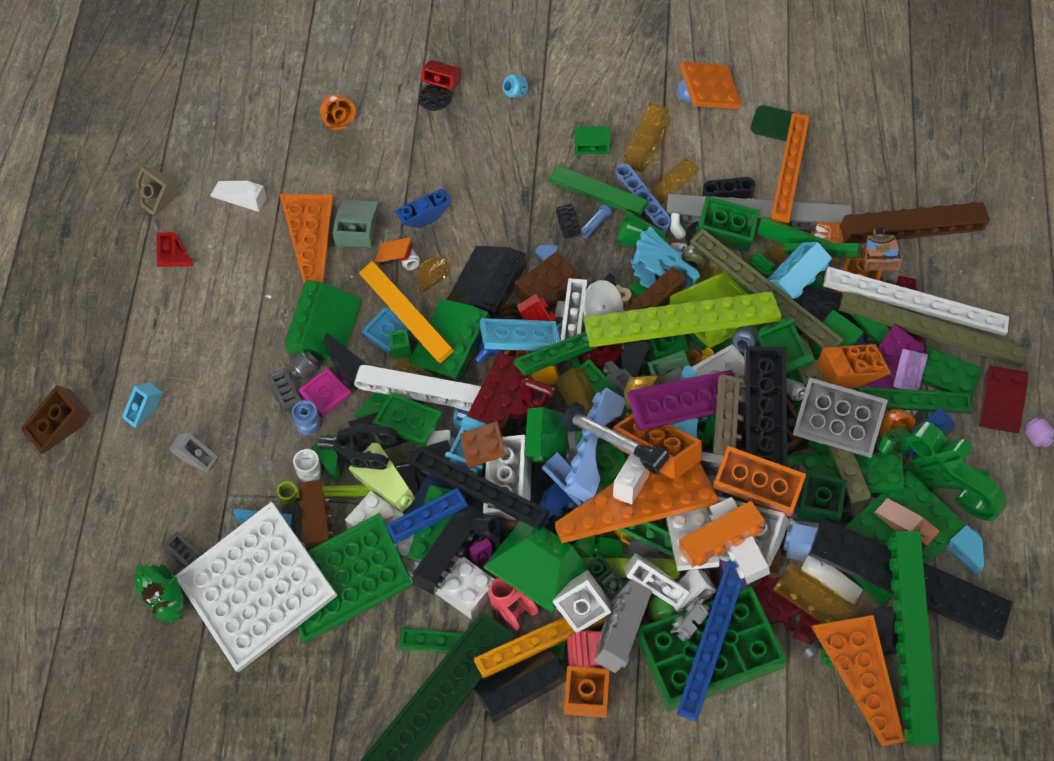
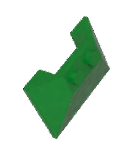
(536, 564)

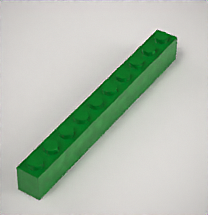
(913, 639)

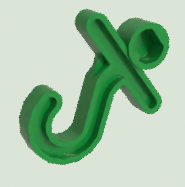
(979, 494)

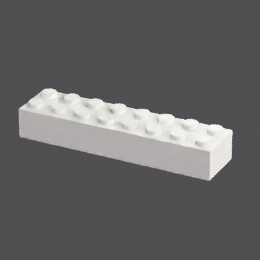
(463, 589)

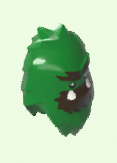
(159, 592)

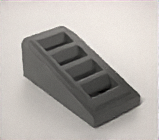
(279, 379)
(177, 537)

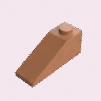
(903, 519)

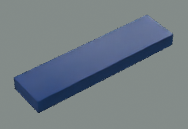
(426, 515)

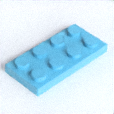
(518, 334)

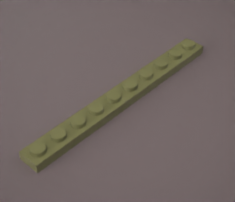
(756, 283)
(933, 329)
(844, 461)

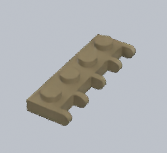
(727, 413)

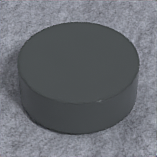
(812, 650)

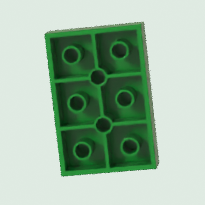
(745, 655)

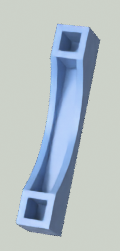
(584, 476)

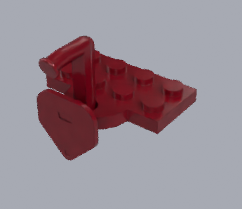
(507, 394)

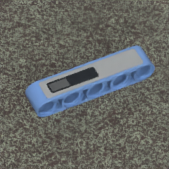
(630, 182)

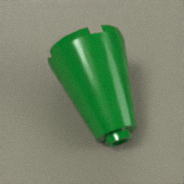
(631, 228)

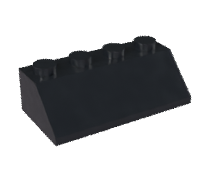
(520, 684)

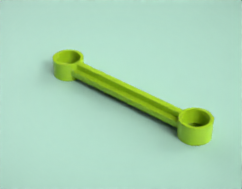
(329, 491)

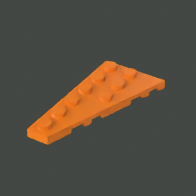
(309, 229)
(859, 660)

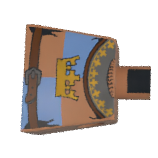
(881, 252)

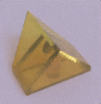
(431, 272)

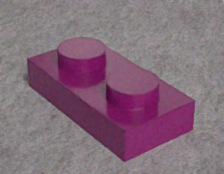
(481, 552)

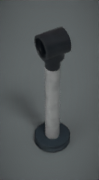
(652, 457)

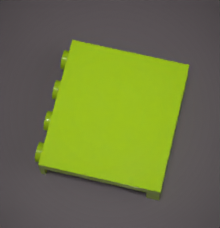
(712, 288)

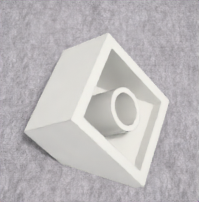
(582, 602)

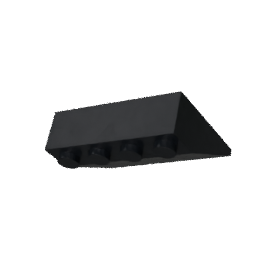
(489, 278)

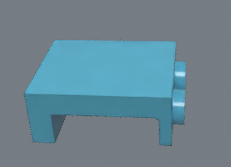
(456, 452)

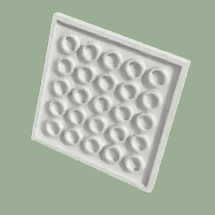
(255, 586)

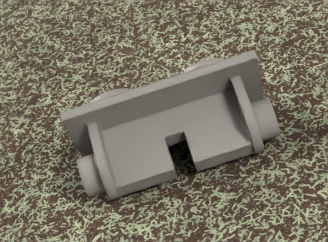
(684, 624)

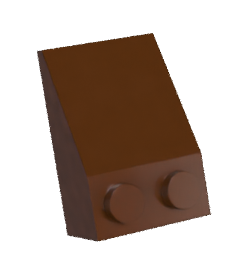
(55, 419)

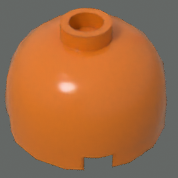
(337, 111)
(895, 419)

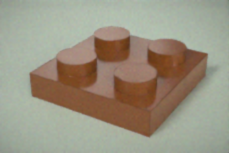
(483, 444)

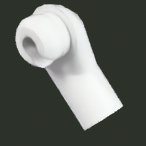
(675, 226)

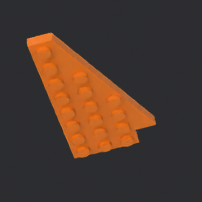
(656, 500)

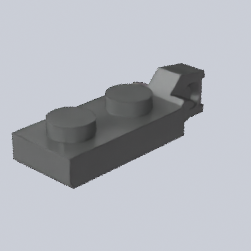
(617, 376)

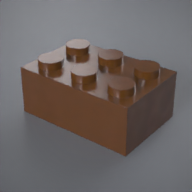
(547, 280)

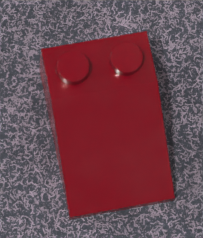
(1003, 399)

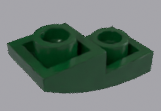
(605, 576)

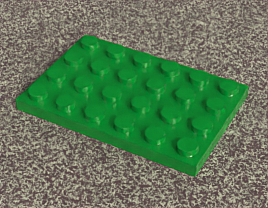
(918, 500)
(362, 571)

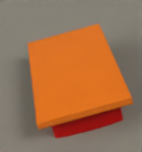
(395, 249)

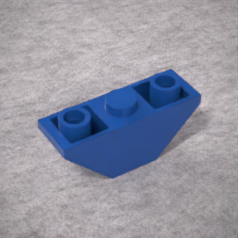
(425, 209)

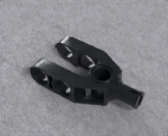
(348, 440)

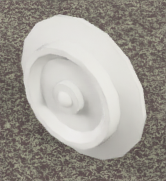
(602, 299)

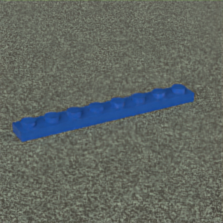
(710, 643)

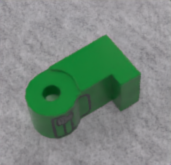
(894, 440)

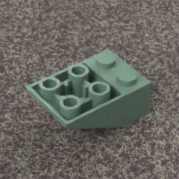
(355, 223)

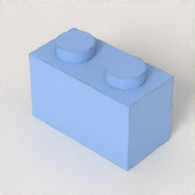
(799, 541)

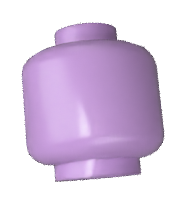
(1040, 432)

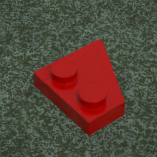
(171, 252)

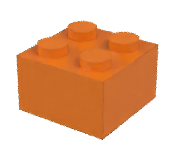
(586, 691)

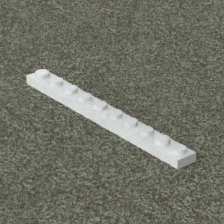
(916, 301)

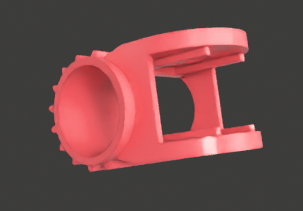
(500, 605)
(582, 649)

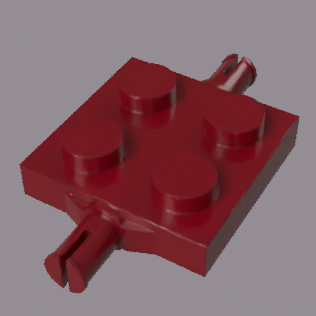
(775, 607)

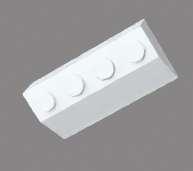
(510, 472)

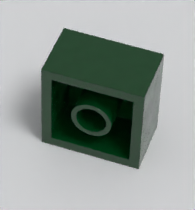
(822, 498)

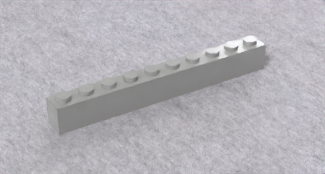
(803, 214)

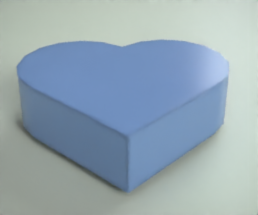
(545, 251)

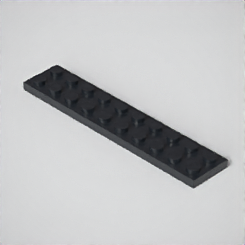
(944, 592)

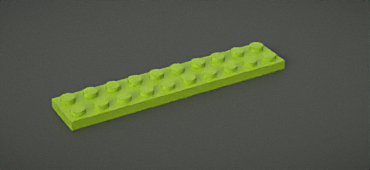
(681, 319)

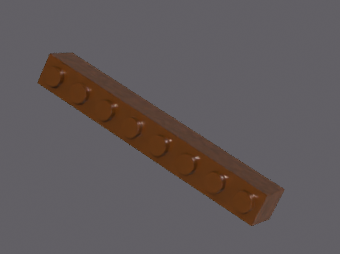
(916, 222)

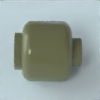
(694, 258)

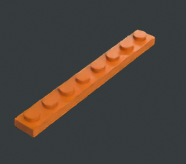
(790, 168)

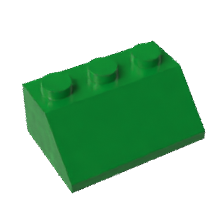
(728, 222)

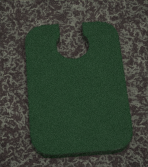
(771, 122)

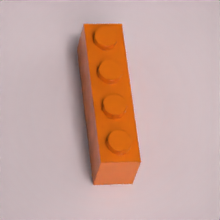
(721, 534)

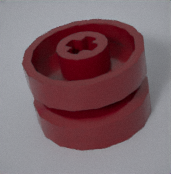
(604, 354)

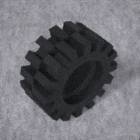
(568, 221)

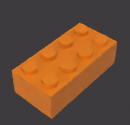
(682, 447)
(759, 481)

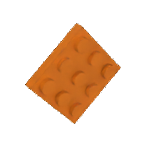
(710, 85)

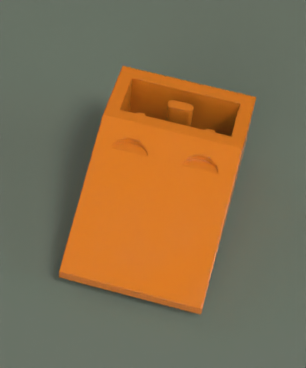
(852, 365)

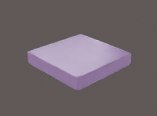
(910, 370)

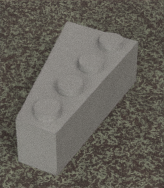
(622, 626)

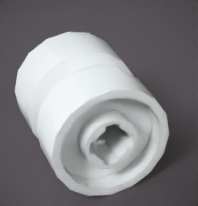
(307, 465)

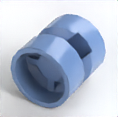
(306, 417)

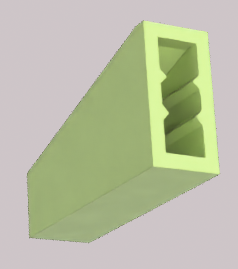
(385, 482)

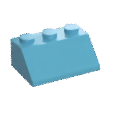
(800, 268)

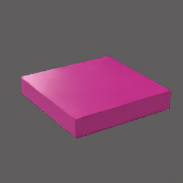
(325, 392)

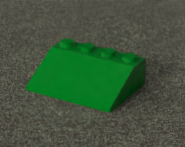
(318, 312)
(461, 330)

